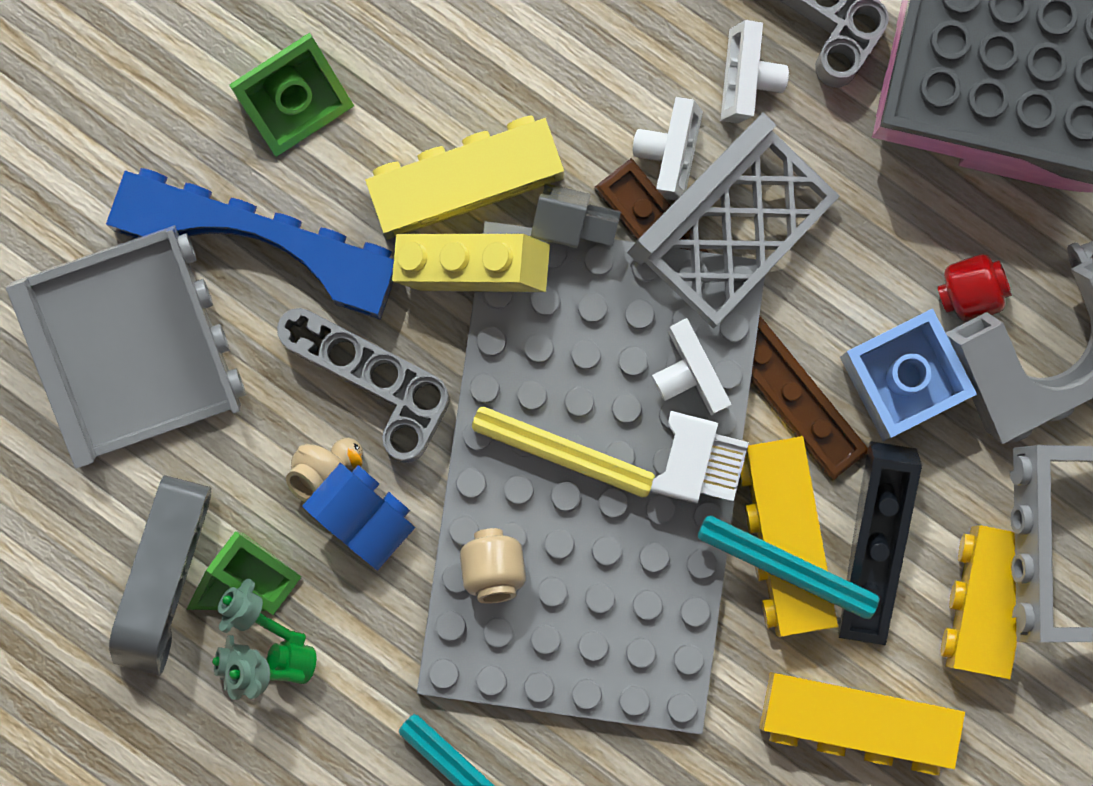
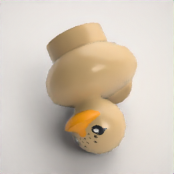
(314, 464)

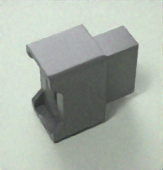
(567, 216)

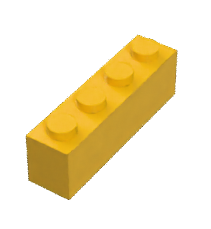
(786, 517)
(861, 721)

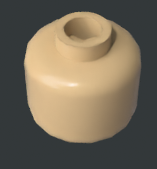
(492, 566)

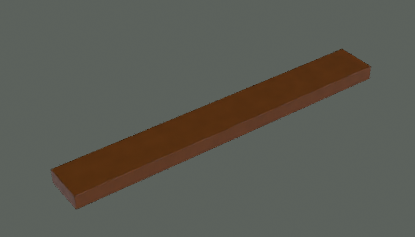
(774, 368)

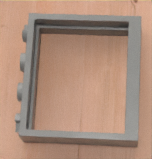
(1033, 542)

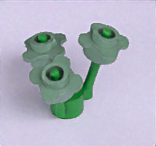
(245, 669)

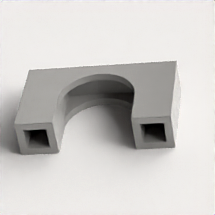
(1006, 396)

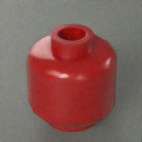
(974, 287)

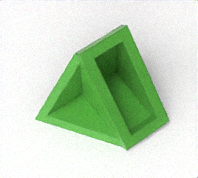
(243, 560)

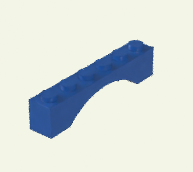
(351, 275)

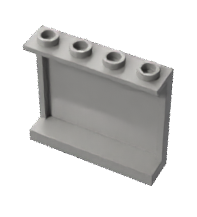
(126, 344)

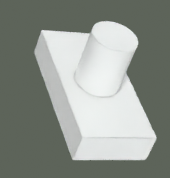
(747, 74)
(672, 148)
(691, 371)

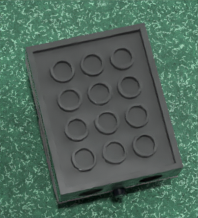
(995, 87)

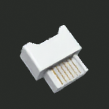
(700, 461)

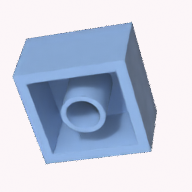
(907, 374)

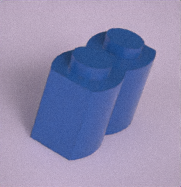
(359, 515)

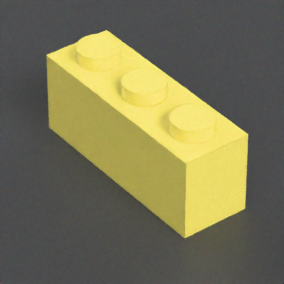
(471, 262)

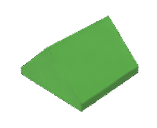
(291, 95)

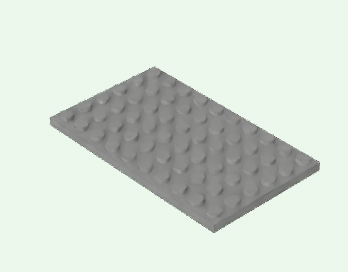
(615, 582)

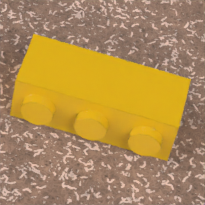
(984, 600)

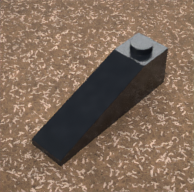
(881, 535)

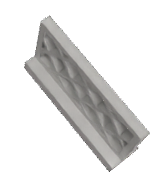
(705, 192)

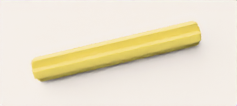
(563, 452)

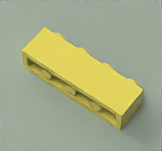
(464, 177)

